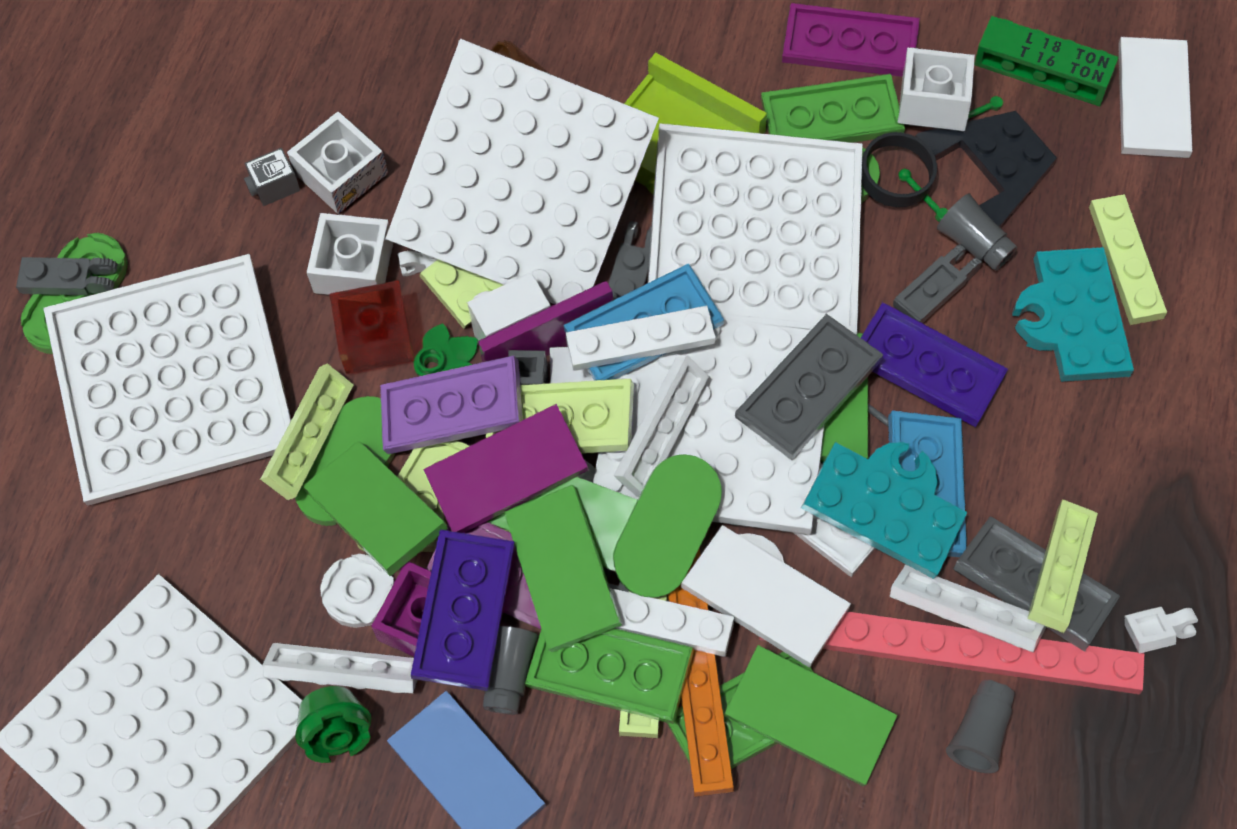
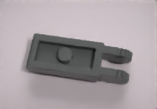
(631, 263)
(65, 275)
(936, 285)

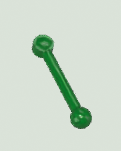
(995, 104)
(905, 176)

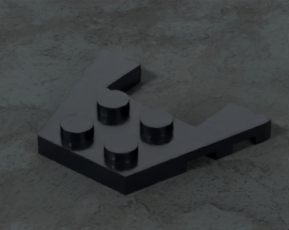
(1004, 152)

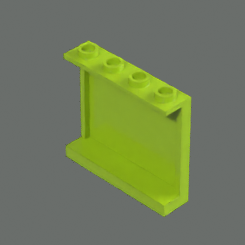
(687, 100)

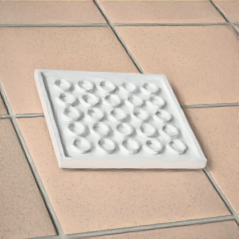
(520, 174)
(760, 222)
(168, 379)
(756, 479)
(154, 721)

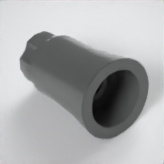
(977, 232)
(509, 670)
(983, 728)

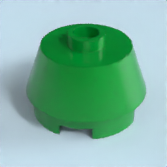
(331, 724)

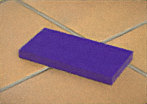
(933, 365)
(463, 610)

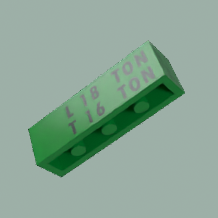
(1045, 60)

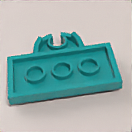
(1076, 315)
(887, 504)

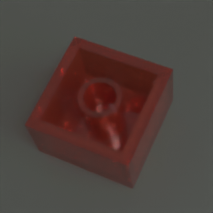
(372, 327)

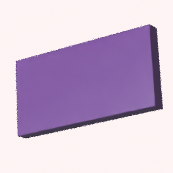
(451, 405)

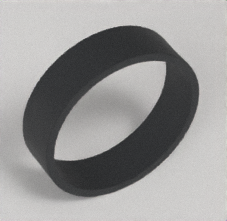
(906, 141)

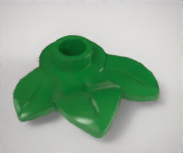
(445, 351)

